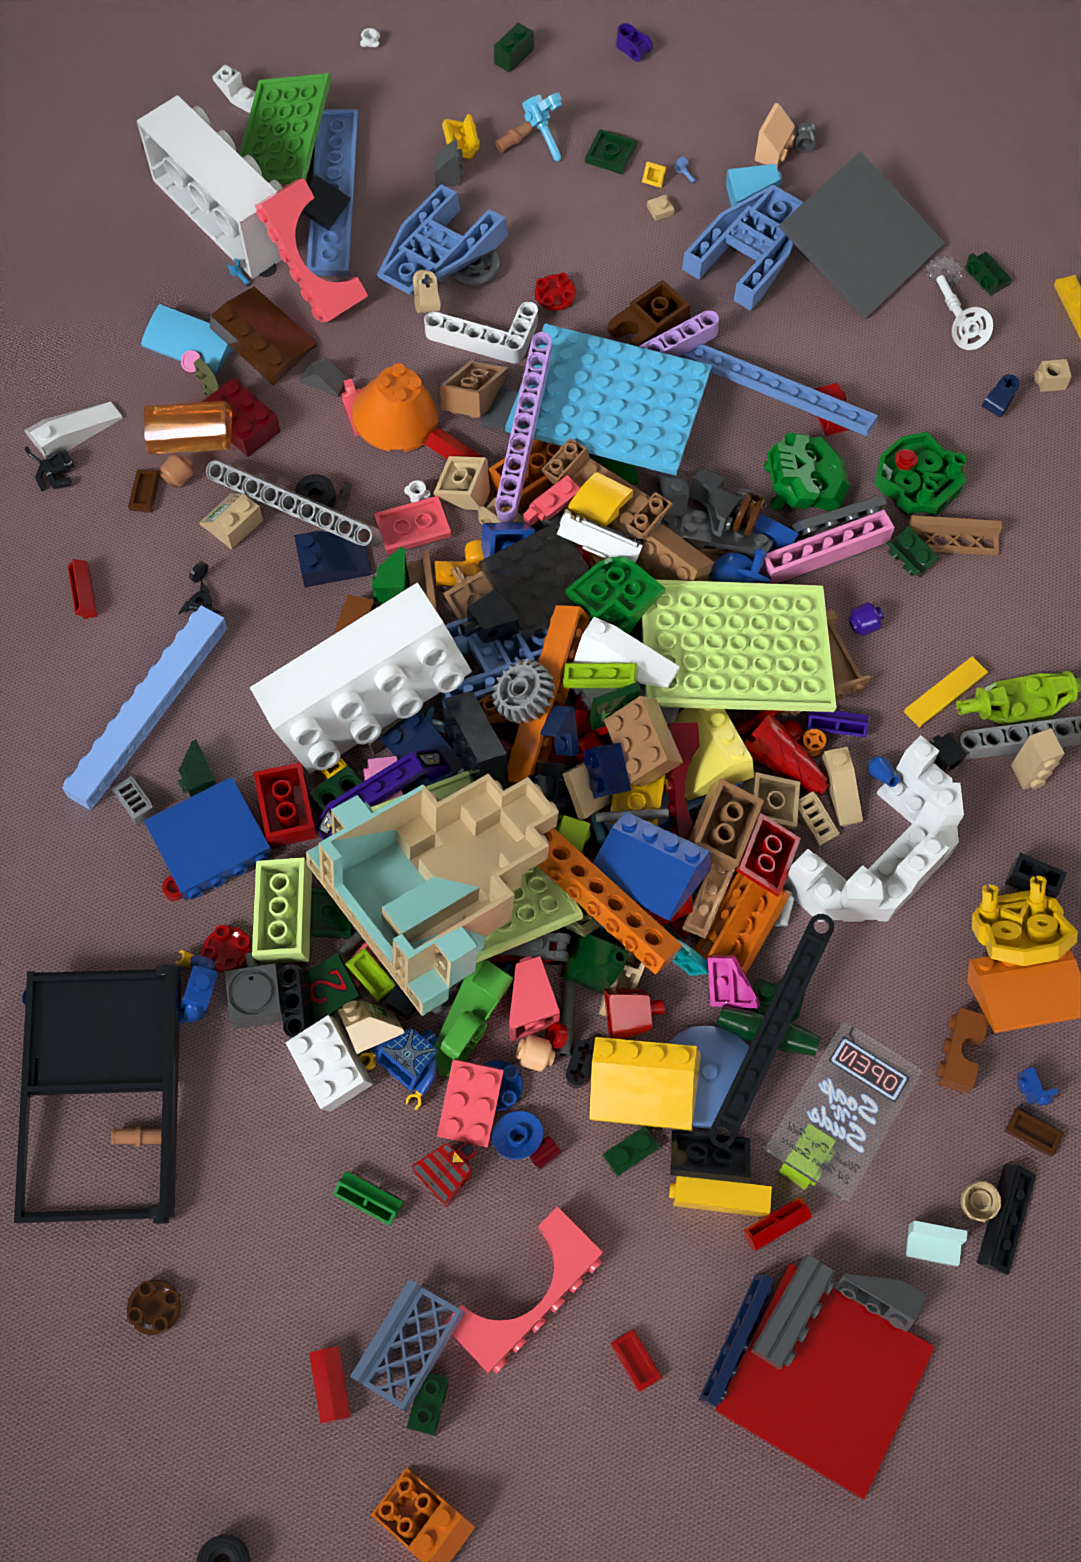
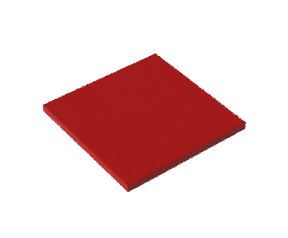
(838, 1394)

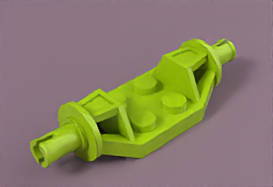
(1023, 698)

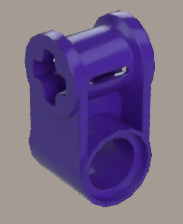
(631, 41)

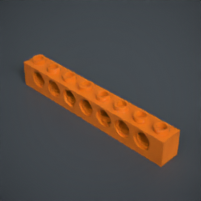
(608, 904)

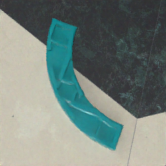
(686, 958)

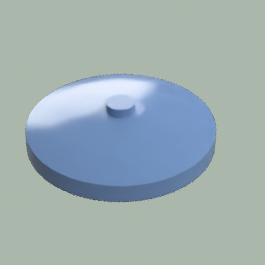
(719, 1063)

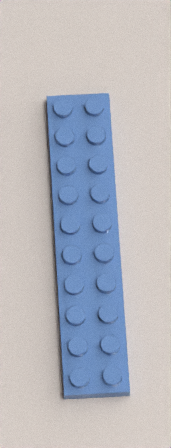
(335, 164)

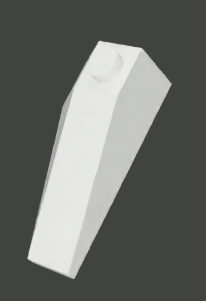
(609, 644)

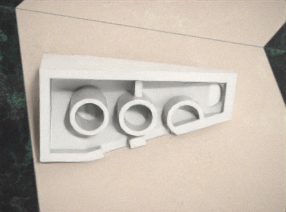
(71, 428)

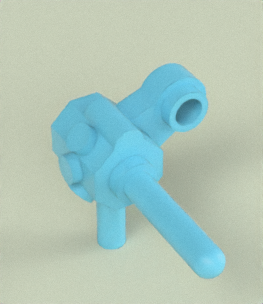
(538, 115)

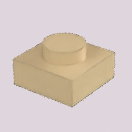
(660, 207)

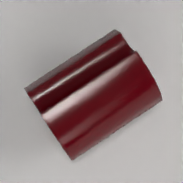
(545, 1153)

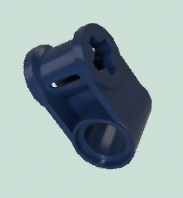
(1002, 394)

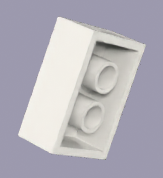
(329, 1063)

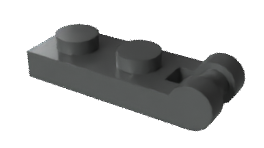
(541, 947)

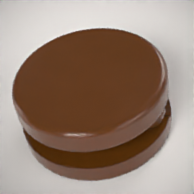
(749, 513)

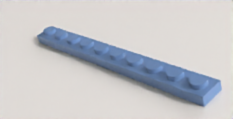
(784, 389)

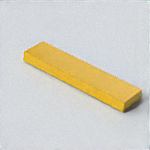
(945, 692)

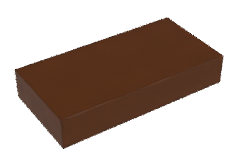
(144, 491)
(1034, 1132)

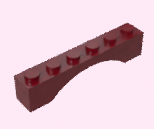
(687, 742)

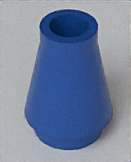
(882, 770)

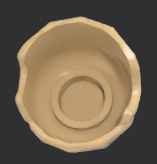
(980, 1201)

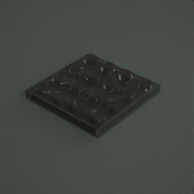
(535, 576)

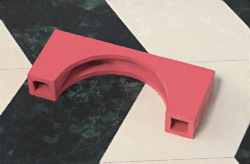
(280, 216)
(573, 1257)

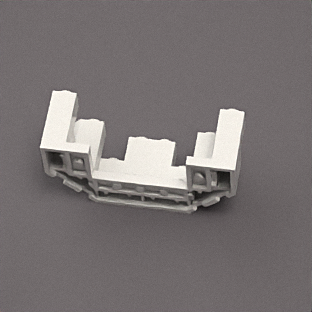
(934, 809)

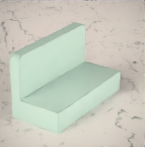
(935, 1243)

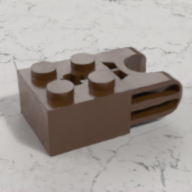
(651, 314)

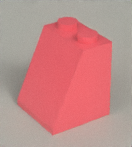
(532, 1000)

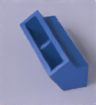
(781, 534)

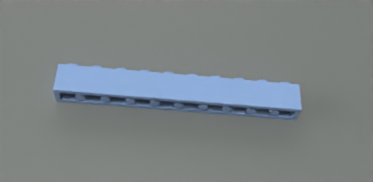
(144, 708)

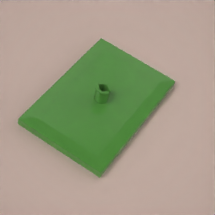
(285, 125)

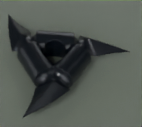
(204, 595)

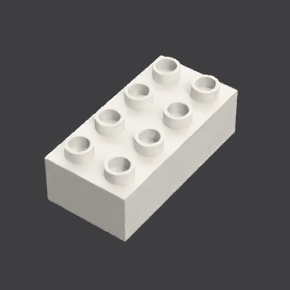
(210, 181)
(361, 680)

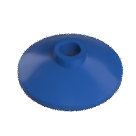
(513, 1126)

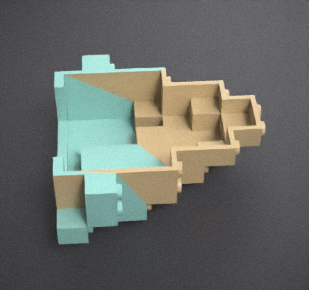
(433, 875)

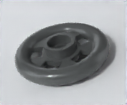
(479, 267)

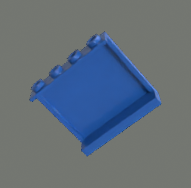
(208, 839)

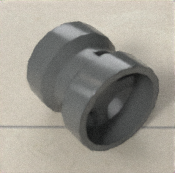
(806, 137)

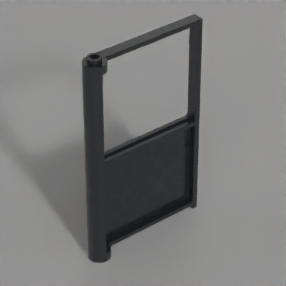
(102, 1038)

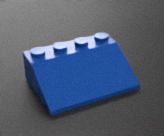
(652, 864)

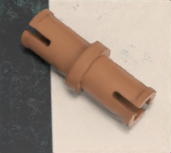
(514, 136)
(136, 1136)

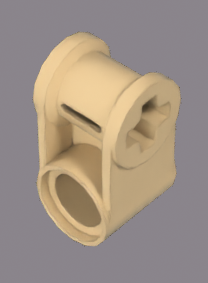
(426, 294)

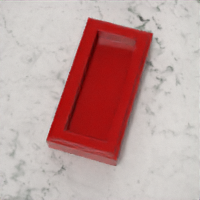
(636, 1360)

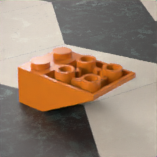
(422, 1520)

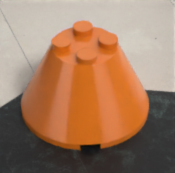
(395, 410)

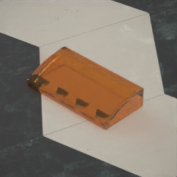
(188, 427)

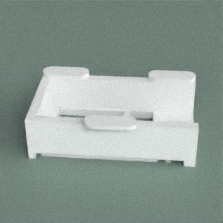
(598, 539)

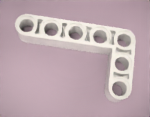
(485, 340)

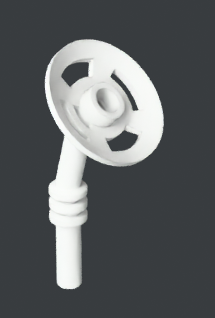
(966, 323)

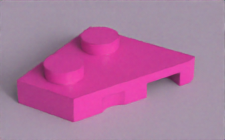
(729, 983)

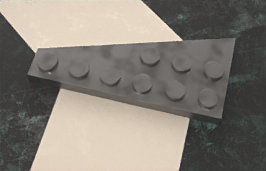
(697, 531)

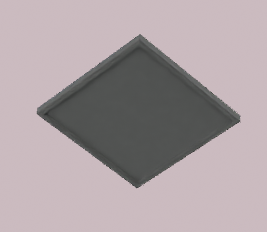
(861, 234)

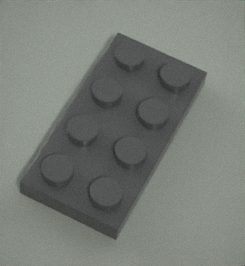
(838, 516)

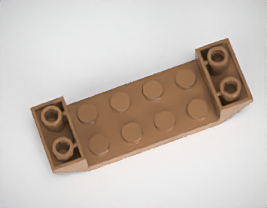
(635, 517)

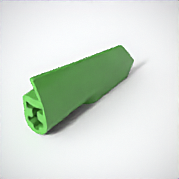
(469, 1013)

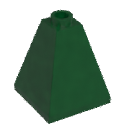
(593, 962)

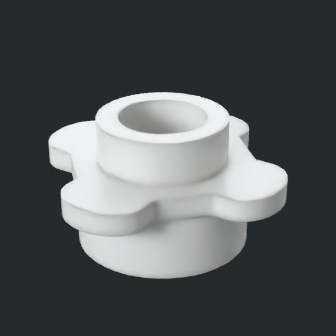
(370, 38)
(416, 486)

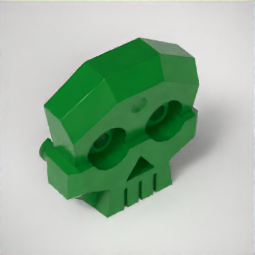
(806, 473)
(929, 486)

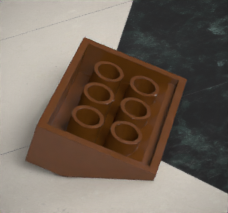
(261, 334)

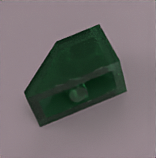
(195, 771)

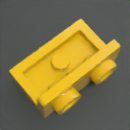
(464, 133)

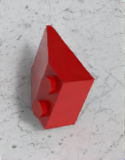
(768, 854)

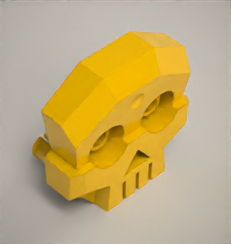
(1023, 925)

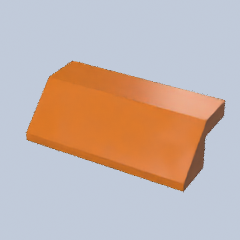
(742, 922)

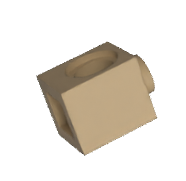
(1053, 375)

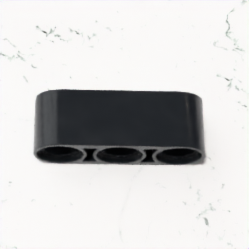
(288, 992)

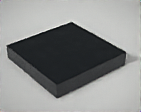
(327, 203)

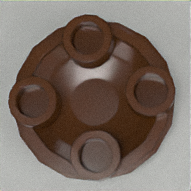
(153, 1307)

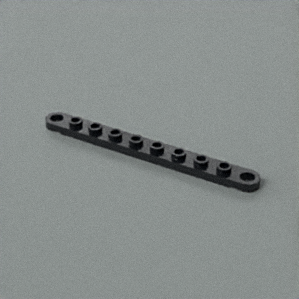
(771, 1030)

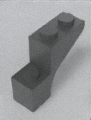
(721, 505)

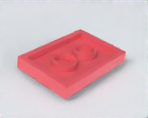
(412, 524)
(470, 1103)

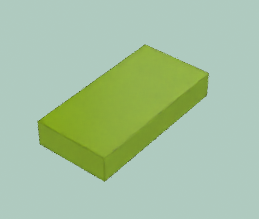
(370, 974)

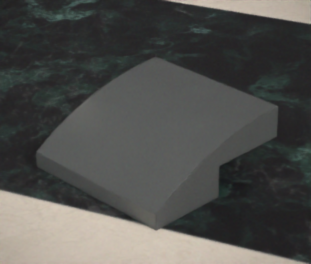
(500, 410)

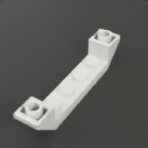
(231, 85)

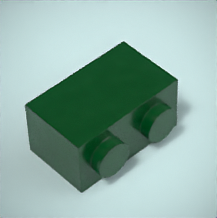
(513, 47)

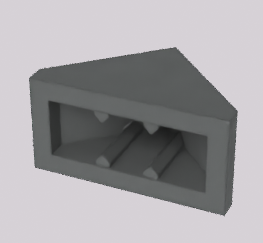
(324, 376)

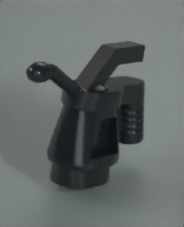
(57, 463)

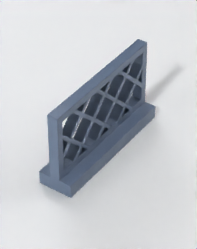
(392, 1336)

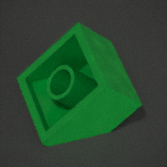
(391, 577)

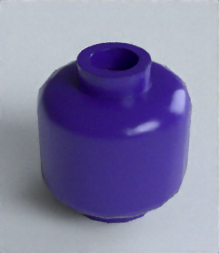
(866, 619)

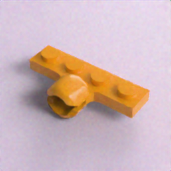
(469, 567)

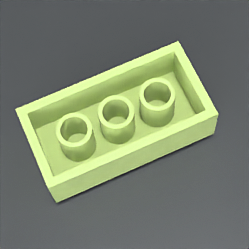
(282, 911)

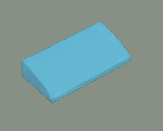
(175, 333)

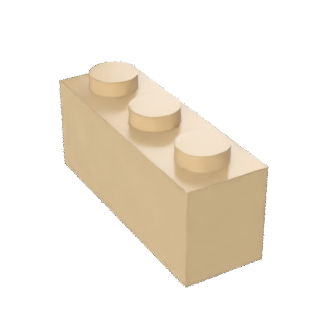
(1037, 759)

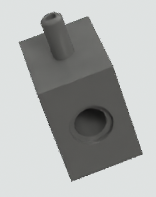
(253, 994)

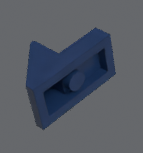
(563, 727)

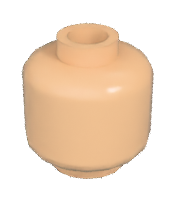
(535, 1053)

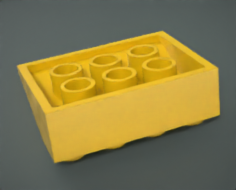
(644, 1083)

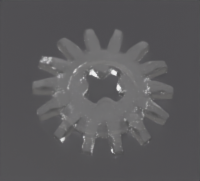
(948, 264)

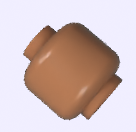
(176, 470)

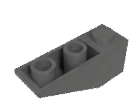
(886, 1297)

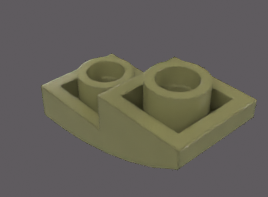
(206, 377)

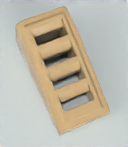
(808, 823)

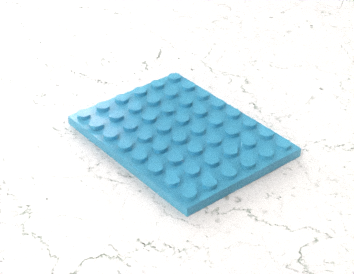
(618, 400)

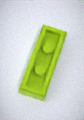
(599, 675)

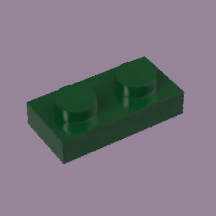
(631, 1151)

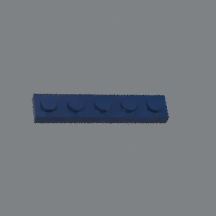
(736, 1340)

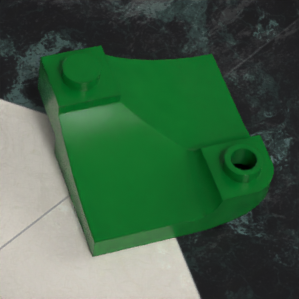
(616, 592)

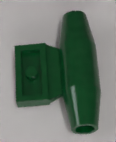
(746, 1022)

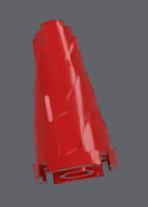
(779, 751)

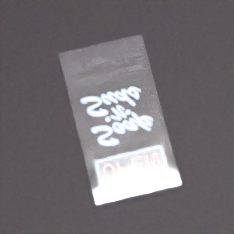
(844, 1111)

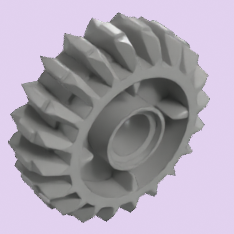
(523, 691)

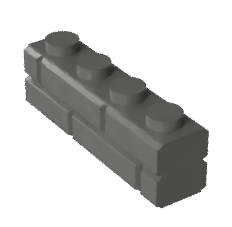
(793, 1312)

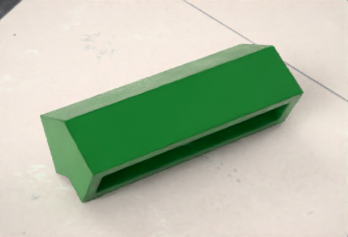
(368, 1198)

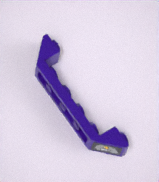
(388, 782)

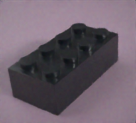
(474, 739)

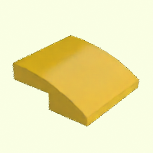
(600, 499)

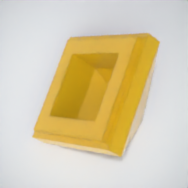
(654, 174)

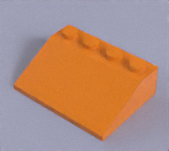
(1026, 995)

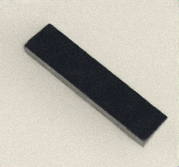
(1004, 1229)

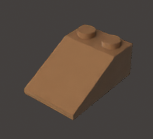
(472, 388)

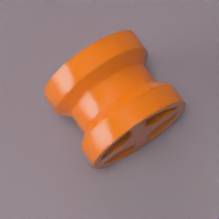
(811, 738)

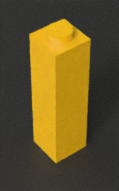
(721, 1196)

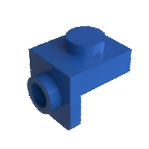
(1030, 1085)

